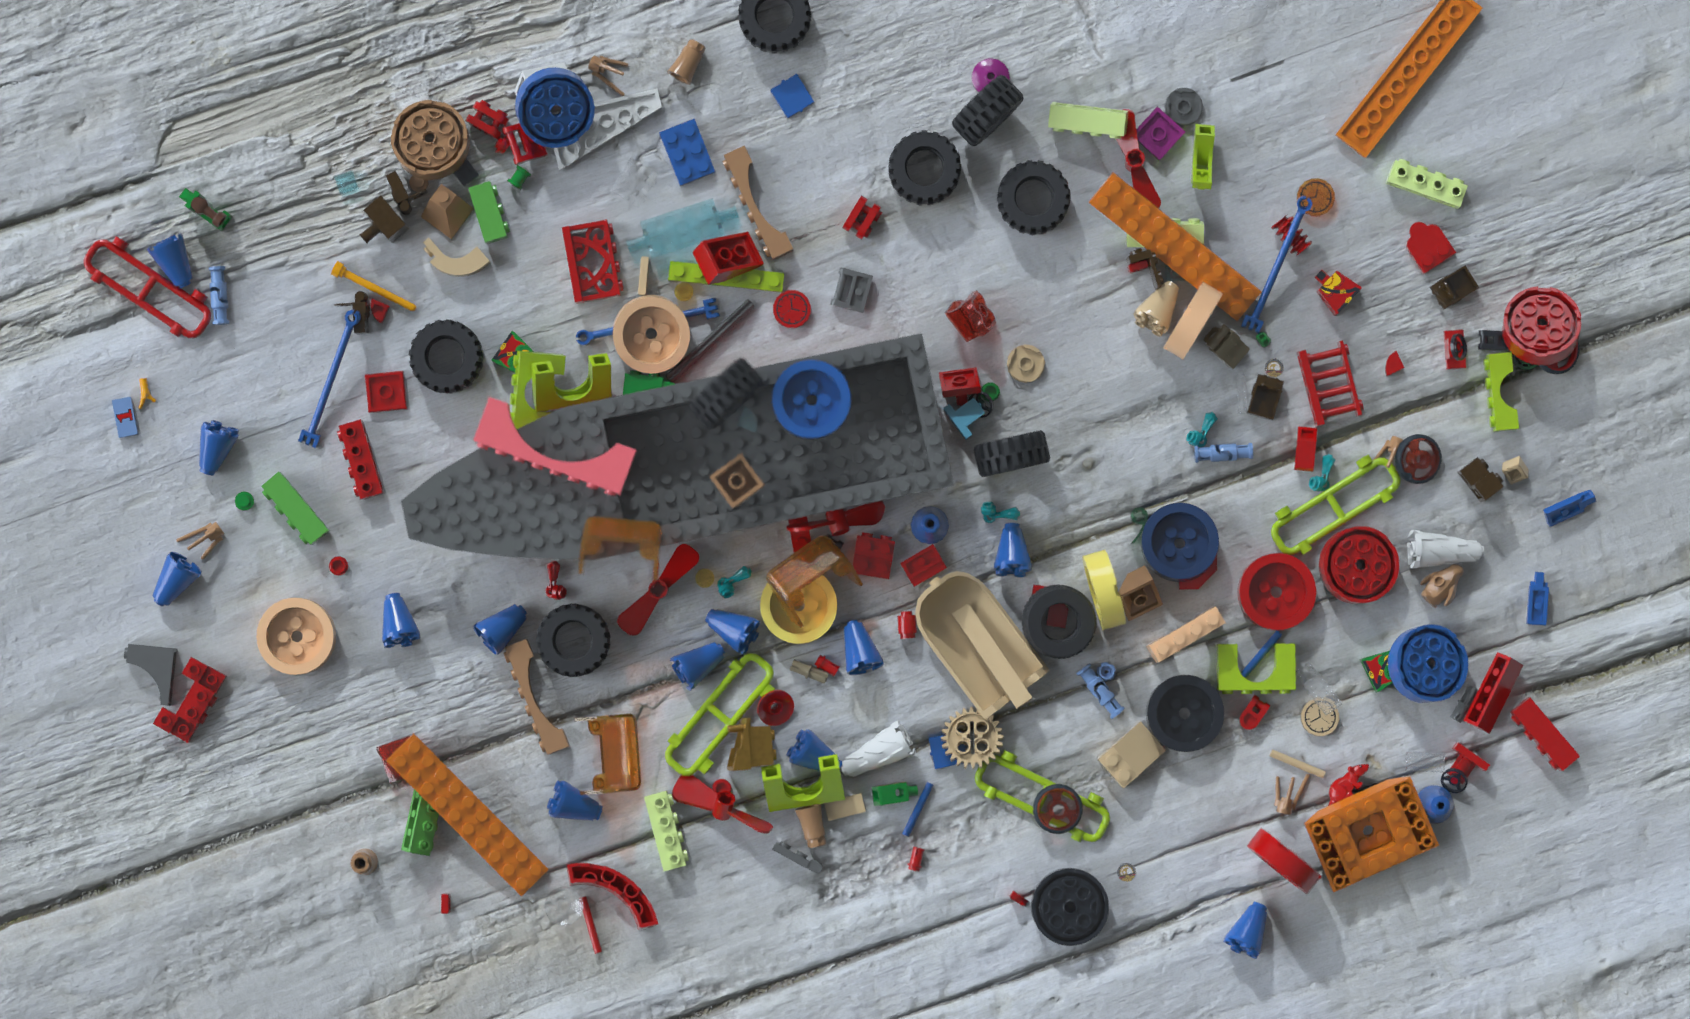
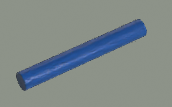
(1261, 653)
(918, 808)

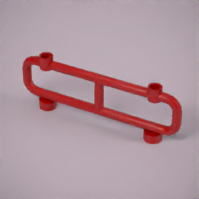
(196, 299)

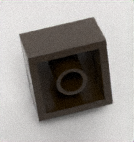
(384, 221)

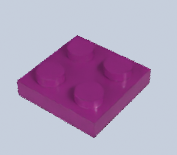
(1158, 133)

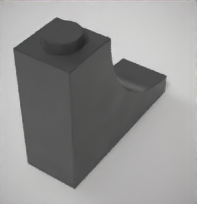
(158, 663)

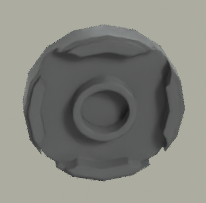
(1183, 106)

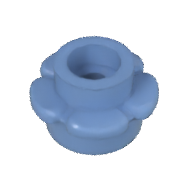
(1106, 666)

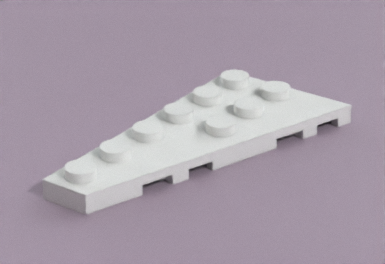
(610, 120)

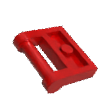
(532, 149)

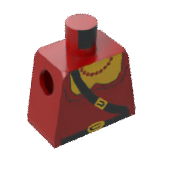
(1336, 290)

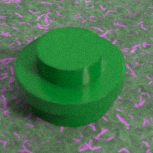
(992, 390)
(244, 501)

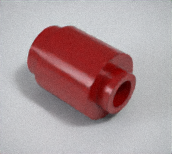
(907, 625)

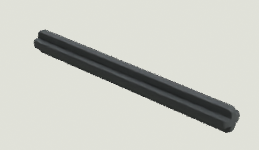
(709, 341)

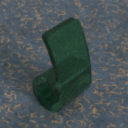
(1142, 522)

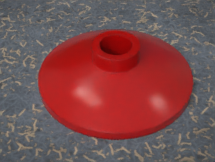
(780, 712)

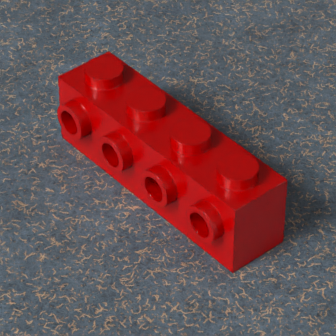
(361, 459)
(1493, 692)
(1545, 734)

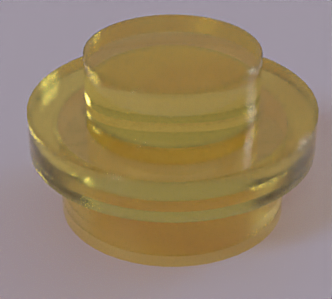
(683, 291)
(704, 578)

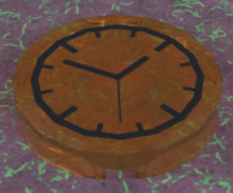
(1320, 193)

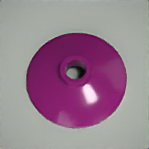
(987, 66)

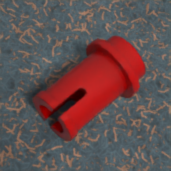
(826, 665)
(916, 859)

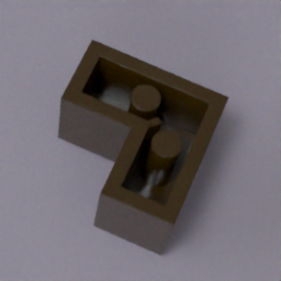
(1480, 480)

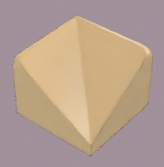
(1515, 470)

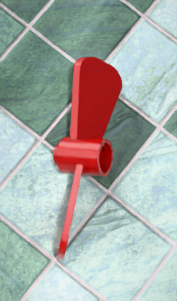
(1135, 165)
(841, 520)
(637, 615)
(695, 793)

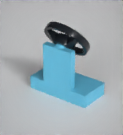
(969, 413)

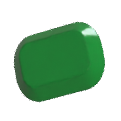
(1263, 339)

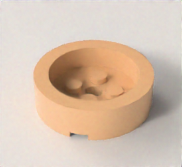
(1193, 320)
(665, 348)
(276, 633)

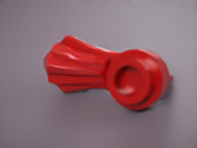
(558, 591)

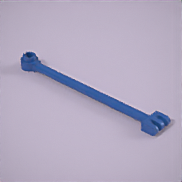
(706, 309)
(1254, 319)
(311, 433)

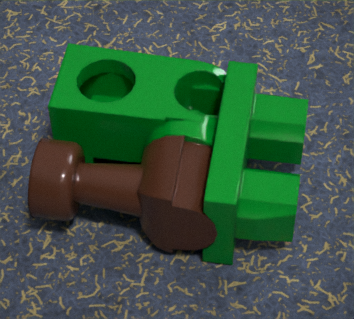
(198, 204)

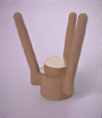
(599, 64)
(1393, 445)
(213, 532)
(1286, 805)

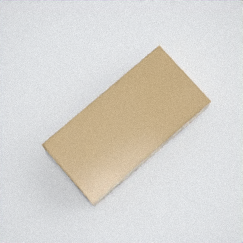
(643, 277)
(850, 806)

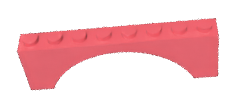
(499, 432)

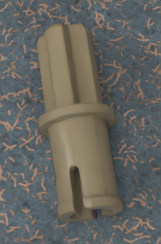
(809, 671)

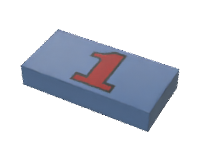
(125, 417)

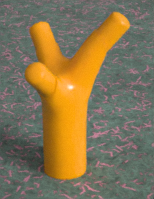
(145, 394)

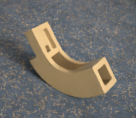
(458, 267)

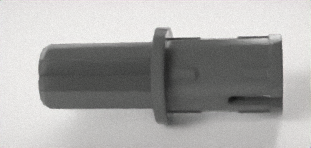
(1464, 703)

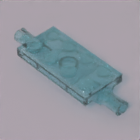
(682, 228)

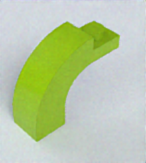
(1202, 156)

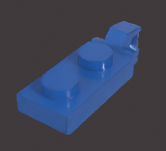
(1568, 508)
(1537, 600)

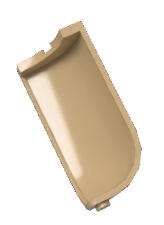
(957, 652)

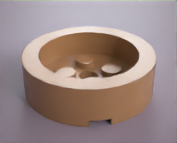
(435, 158)

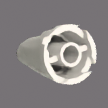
(1438, 549)
(885, 748)

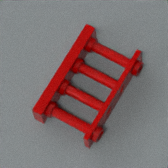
(1311, 378)

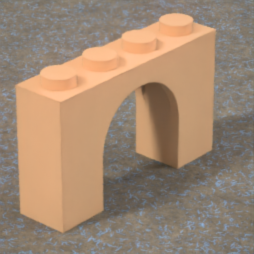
(1186, 634)

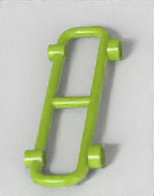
(1285, 515)
(1008, 760)
(703, 763)

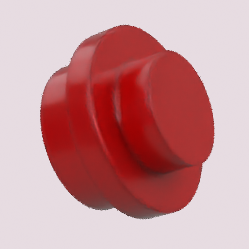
(501, 145)
(338, 565)

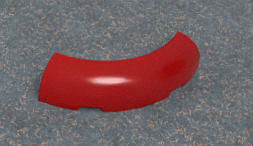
(618, 885)

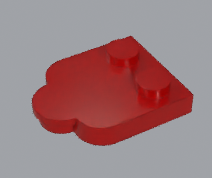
(1428, 246)

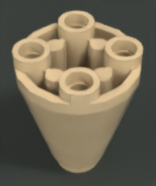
(1158, 309)

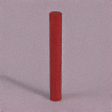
(590, 925)

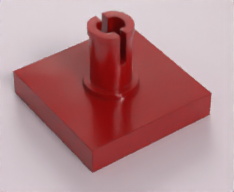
(959, 384)

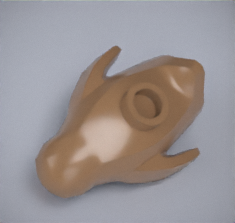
(1442, 585)

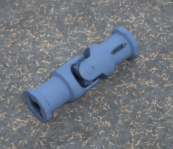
(218, 298)
(1211, 453)
(1102, 693)

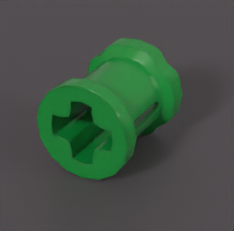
(519, 177)

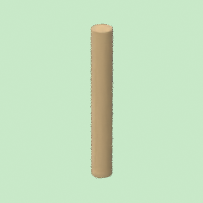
(1297, 763)

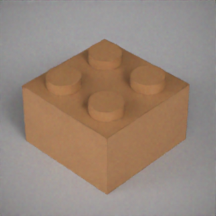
(737, 481)

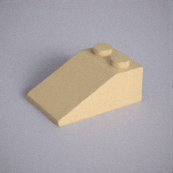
(1131, 755)

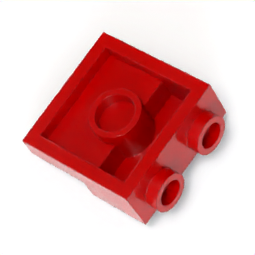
(873, 555)

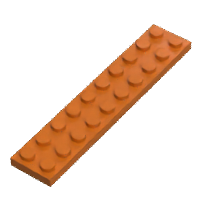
(1407, 74)
(1173, 244)
(467, 814)

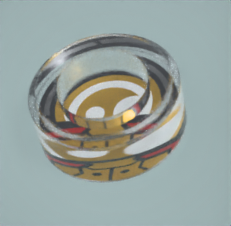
(1274, 367)
(1126, 872)

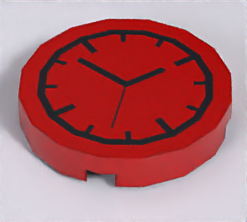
(791, 309)

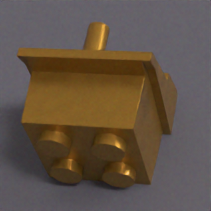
(751, 747)

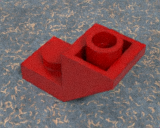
(1305, 449)

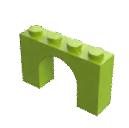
(595, 387)
(521, 412)
(1282, 677)
(783, 796)

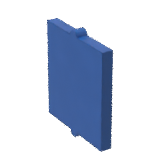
(792, 96)
(938, 753)

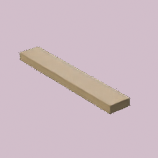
(992, 656)

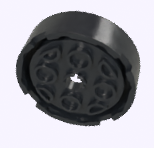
(1204, 707)
(1050, 900)

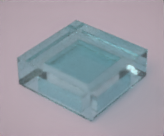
(346, 182)

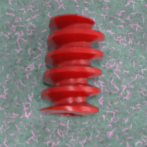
(1298, 242)

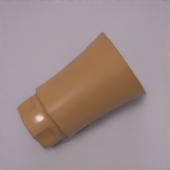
(687, 62)
(812, 825)
(370, 858)

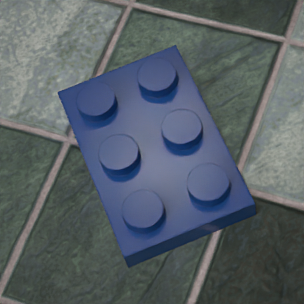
(687, 152)

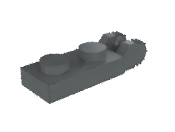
(799, 857)

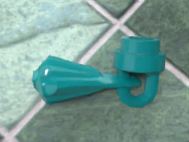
(1195, 437)
(1316, 483)
(989, 509)
(727, 589)

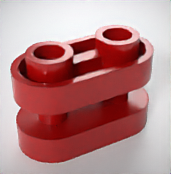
(498, 118)
(863, 229)

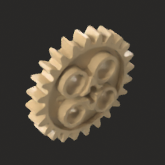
(954, 738)

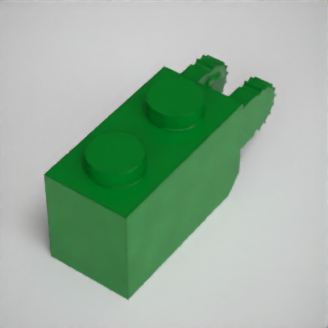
(636, 382)

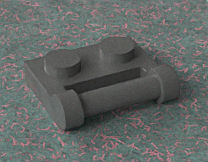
(858, 290)

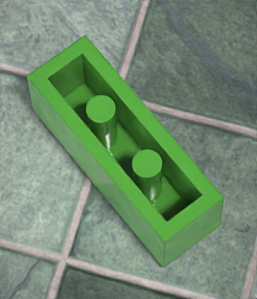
(489, 212)

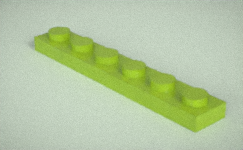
(750, 280)

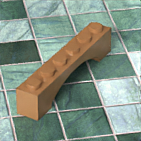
(776, 243)
(520, 658)

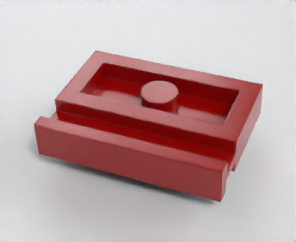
(923, 565)

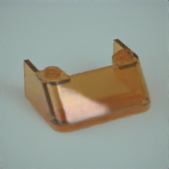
(622, 530)
(805, 567)
(618, 753)

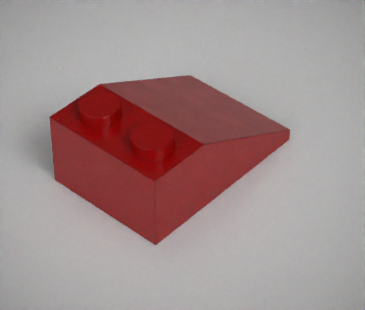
(727, 257)

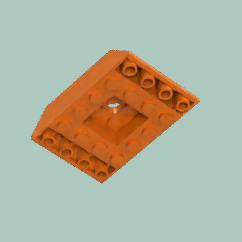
(1397, 834)

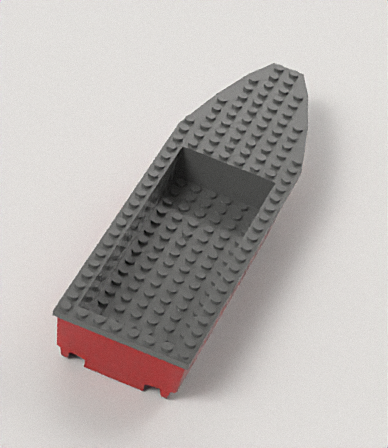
(879, 453)

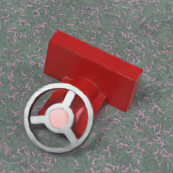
(1455, 349)
(1462, 768)

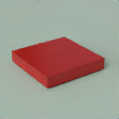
(385, 391)

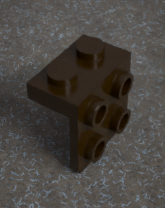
(1139, 255)

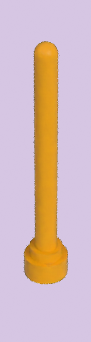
(340, 270)

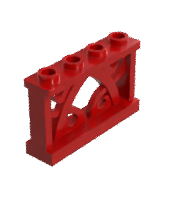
(573, 242)

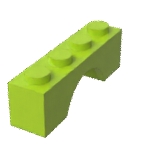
(1503, 416)

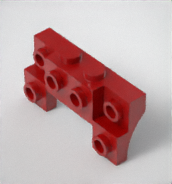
(196, 703)

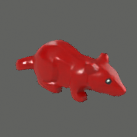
(1342, 787)

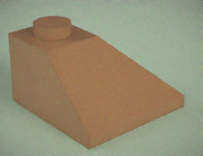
(446, 211)
(1139, 593)

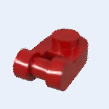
(1248, 718)

